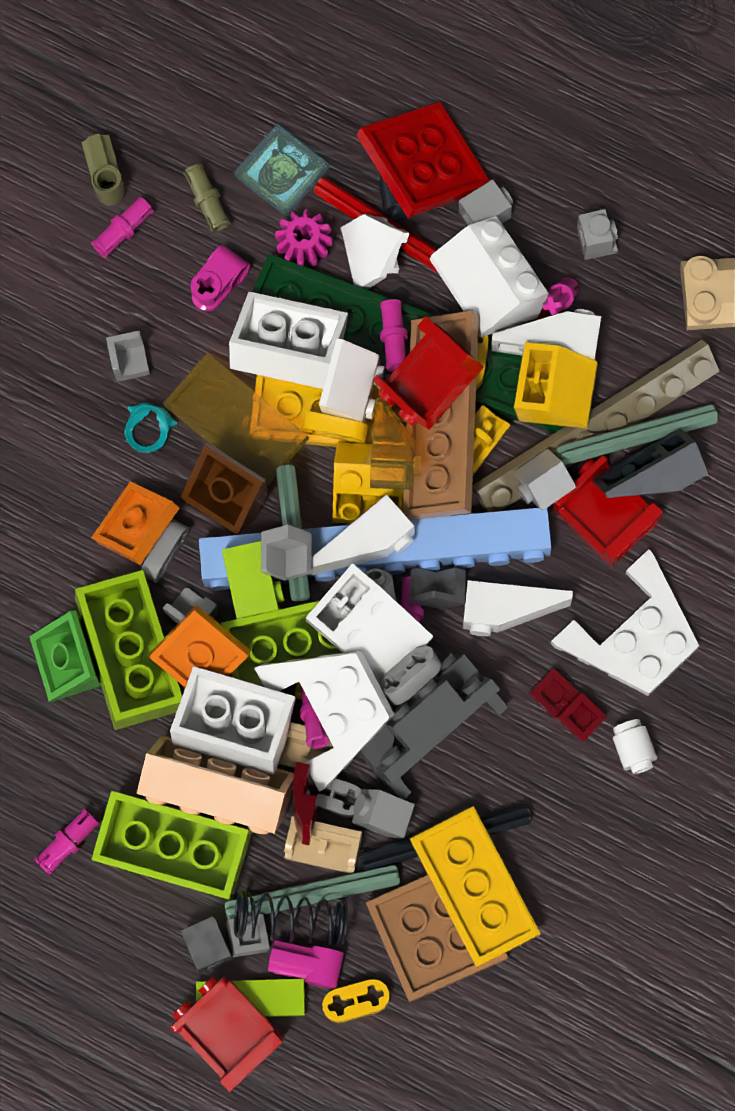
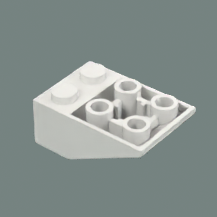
(366, 619)

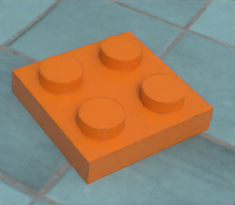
(135, 523)
(201, 644)

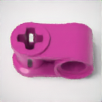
(221, 274)

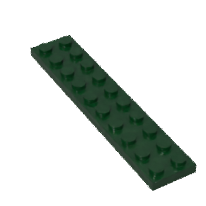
(364, 323)

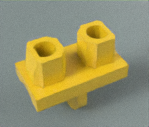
(487, 433)

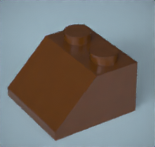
(225, 489)

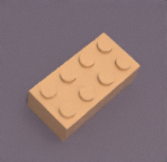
(215, 787)

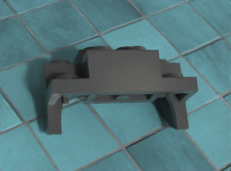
(429, 719)

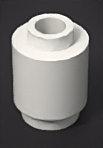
(634, 746)

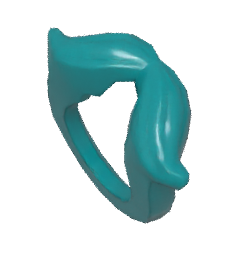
(137, 414)

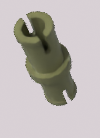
(206, 198)

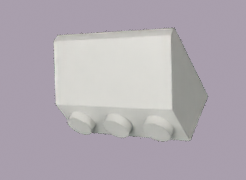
(490, 276)
(285, 339)
(233, 720)

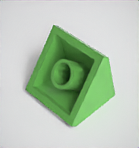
(64, 657)

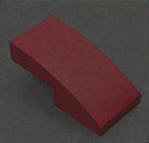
(567, 705)
(303, 804)

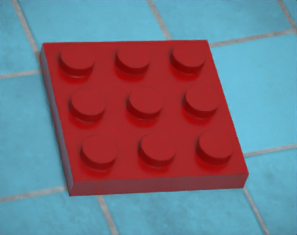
(423, 159)

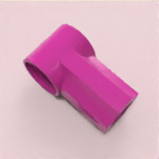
(316, 964)

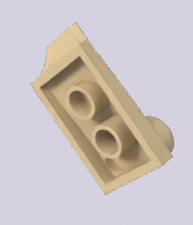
(708, 292)

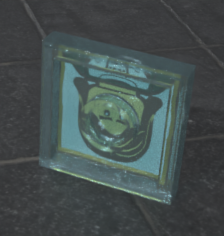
(281, 170)

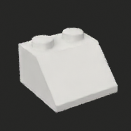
(350, 382)

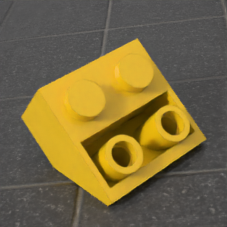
(555, 386)
(352, 484)

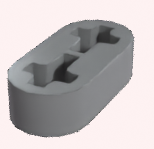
(164, 550)
(410, 675)
(334, 805)

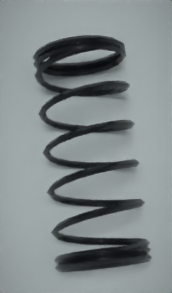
(241, 917)

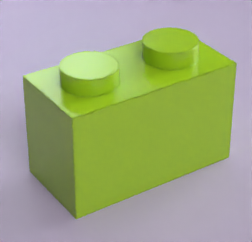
(250, 588)

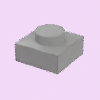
(247, 945)

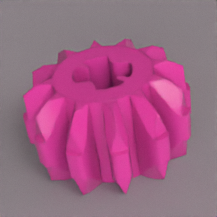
(301, 228)

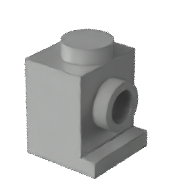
(597, 234)

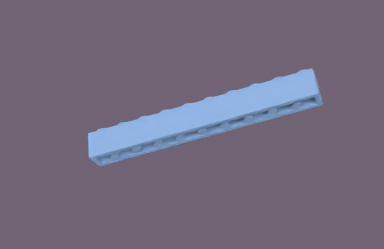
(436, 543)

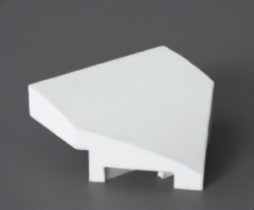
(372, 249)

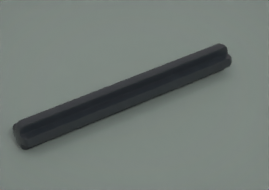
(404, 849)

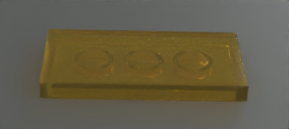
(235, 419)

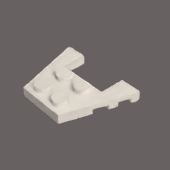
(647, 643)
(344, 700)

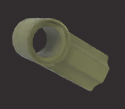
(103, 169)

